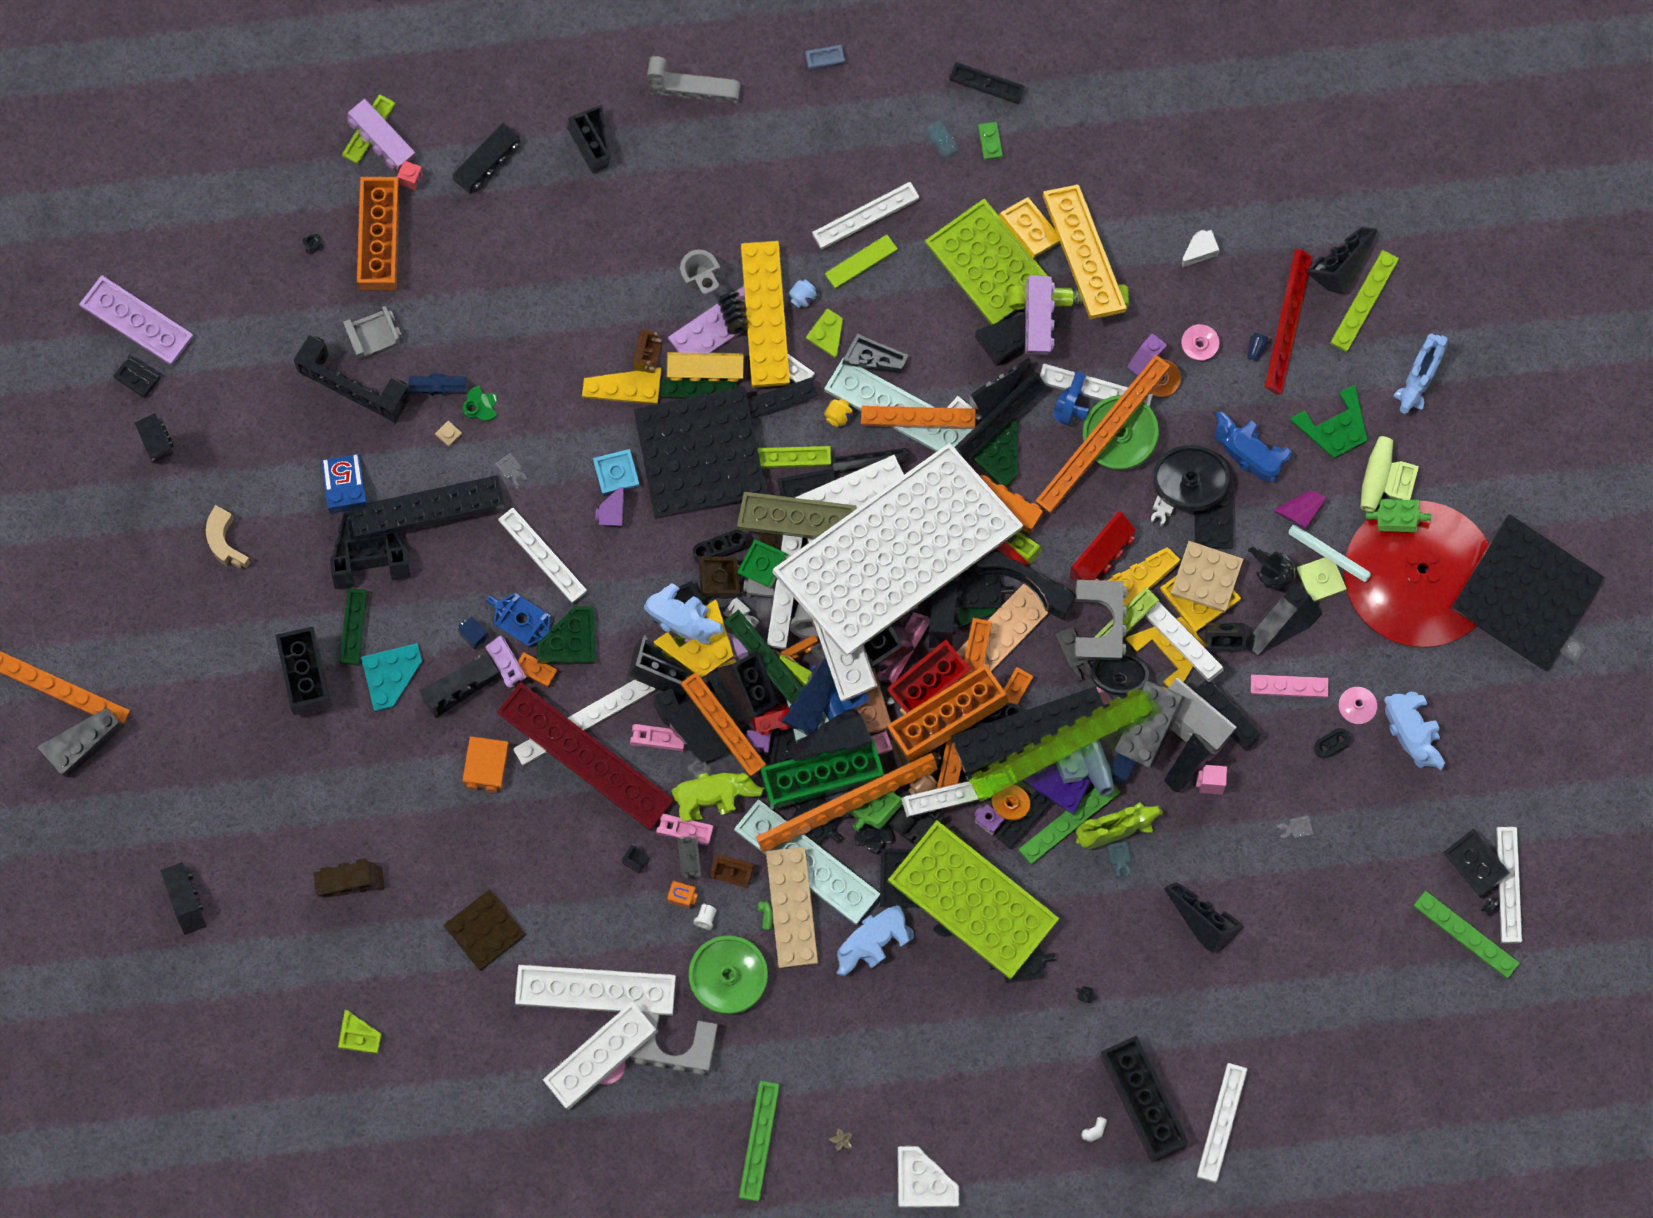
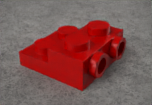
(770, 720)

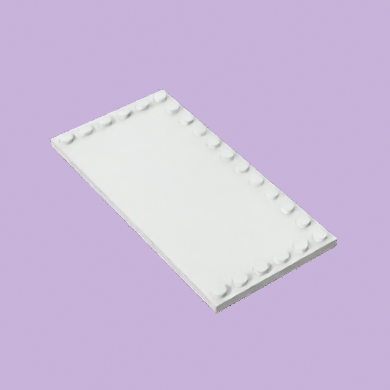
(897, 549)

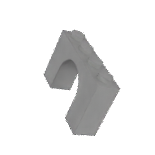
(1110, 595)
(696, 1059)

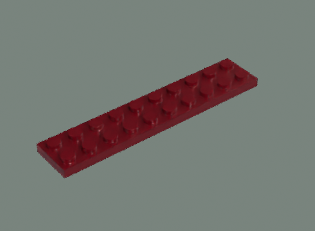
(585, 756)

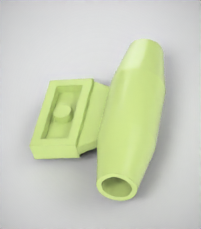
(1384, 476)

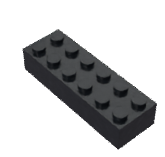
(1144, 1098)

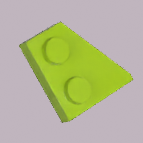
(827, 333)
(358, 1035)

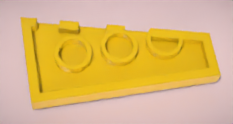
(625, 387)
(1146, 573)

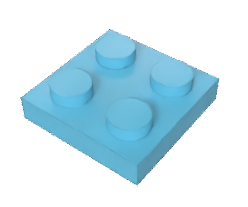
(616, 471)

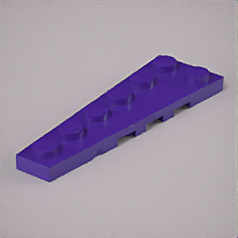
(1049, 783)

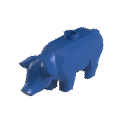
(1248, 450)

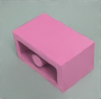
(1212, 779)

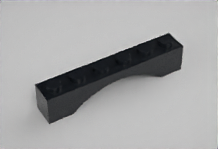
(1052, 596)

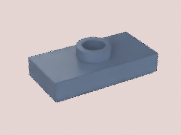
(824, 57)

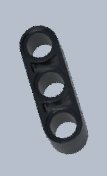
(724, 539)

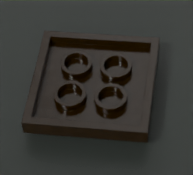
(484, 930)

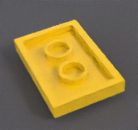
(1030, 227)

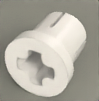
(705, 917)

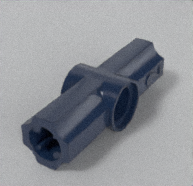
(437, 384)

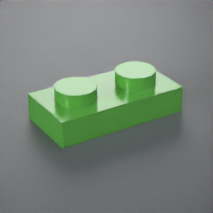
(990, 141)

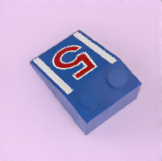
(343, 483)

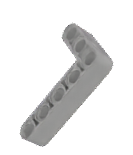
(689, 85)

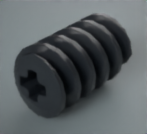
(732, 313)

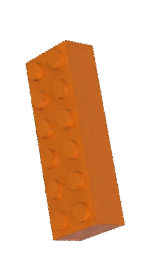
(378, 233)
(948, 713)

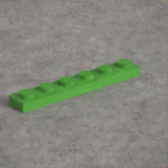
(1065, 825)
(1466, 934)
(759, 1141)

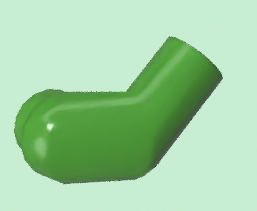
(767, 915)

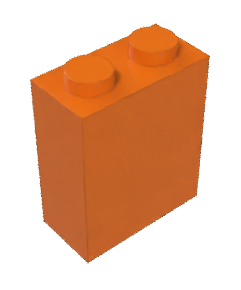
(485, 764)

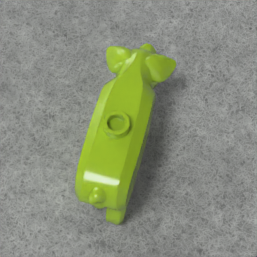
(713, 790)
(1116, 826)

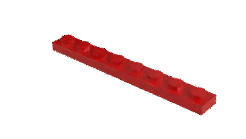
(1288, 322)

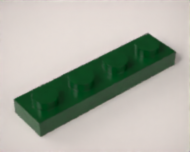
(686, 388)
(353, 626)

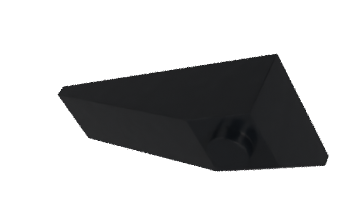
(991, 395)
(1289, 617)
(840, 732)
(1207, 925)

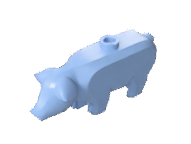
(1422, 372)
(683, 619)
(1411, 730)
(869, 938)

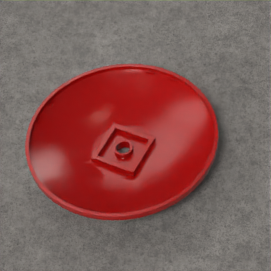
(1400, 599)

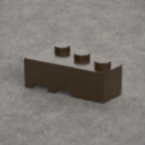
(348, 878)

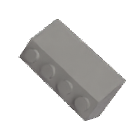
(1200, 718)

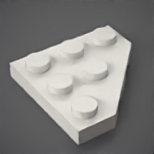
(923, 1182)

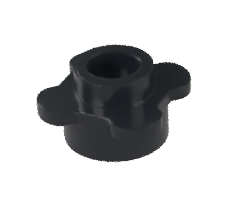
(312, 239)
(1086, 994)

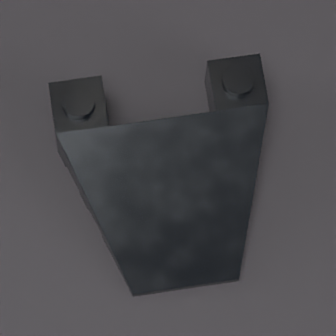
(366, 554)
(691, 725)

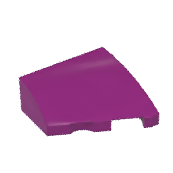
(1302, 508)

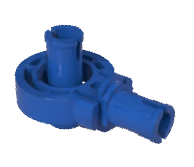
(1066, 403)

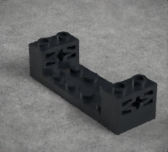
(311, 362)

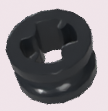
(1489, 906)

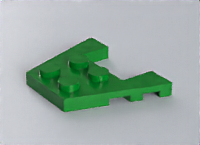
(1340, 432)

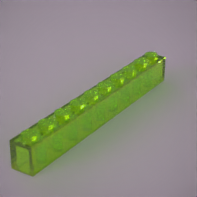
(1060, 745)

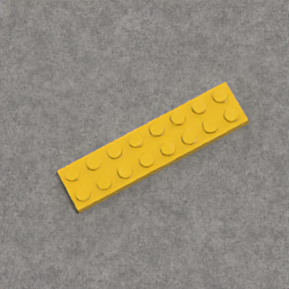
(1084, 252)
(765, 314)

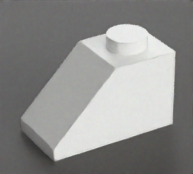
(1201, 247)

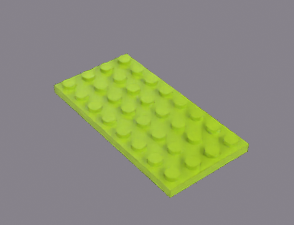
(973, 899)

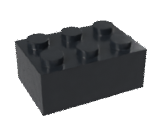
(747, 685)

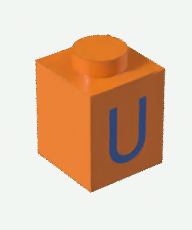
(682, 895)

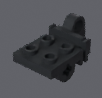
(913, 827)

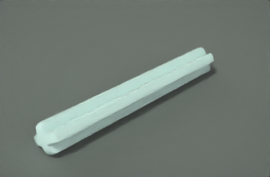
(1329, 553)

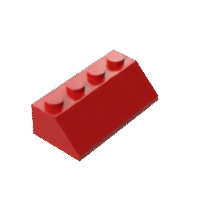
(1104, 549)
(928, 677)

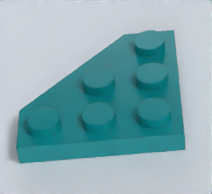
(390, 674)

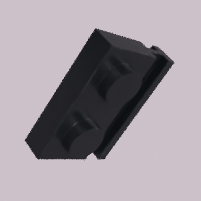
(137, 376)

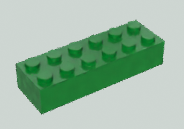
(821, 775)

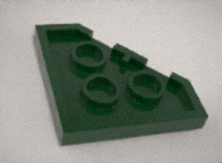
(999, 455)
(570, 639)

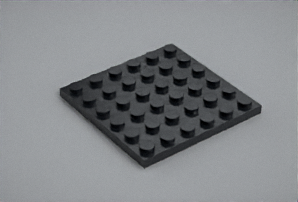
(699, 452)
(1527, 592)

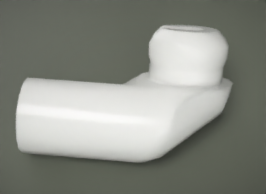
(1096, 1132)

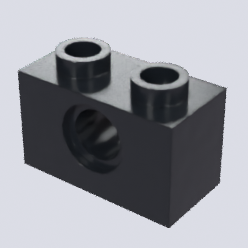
(1225, 636)

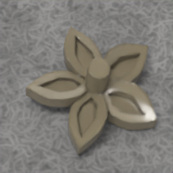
(841, 1140)

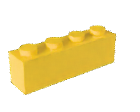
(705, 366)

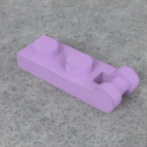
(505, 661)

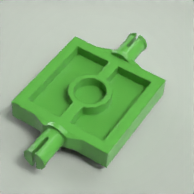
(1398, 515)
(877, 811)

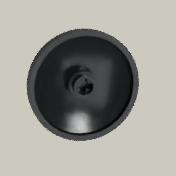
(1191, 478)

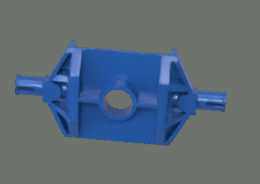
(510, 608)

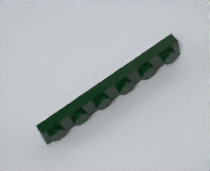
(774, 667)

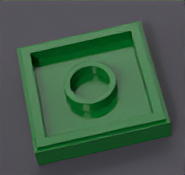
(760, 563)

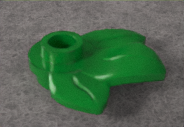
(483, 404)

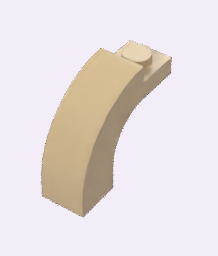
(216, 529)

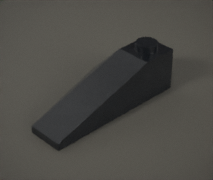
(1341, 266)

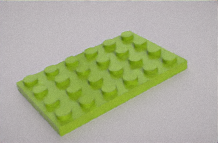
(984, 259)

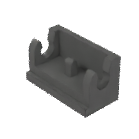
(689, 856)

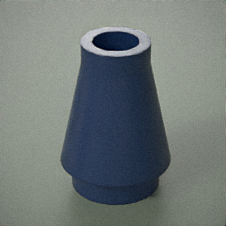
(1257, 345)

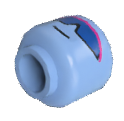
(803, 293)

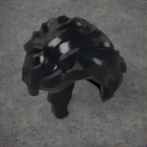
(1276, 568)

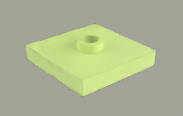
(1321, 579)

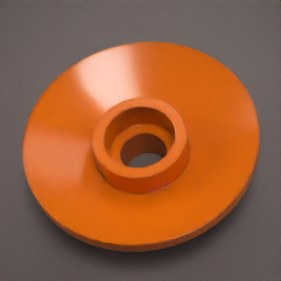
(1169, 383)
(1017, 798)

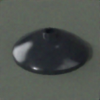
(1120, 676)

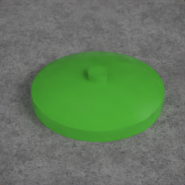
(1132, 443)
(728, 975)

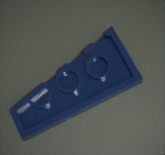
(809, 706)

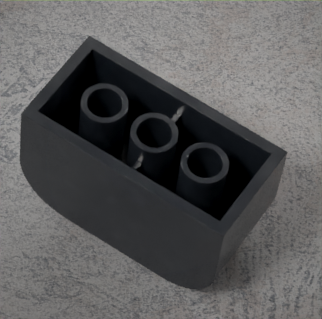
(888, 646)
(303, 670)

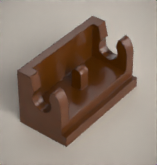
(647, 351)
(731, 870)

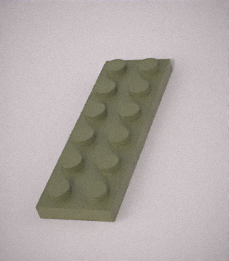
(789, 515)

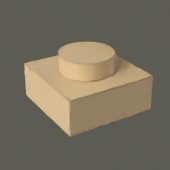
(448, 433)

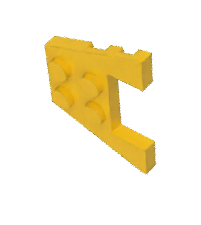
(699, 656)
(1184, 667)

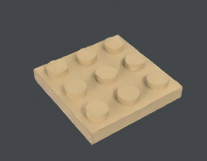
(1206, 576)

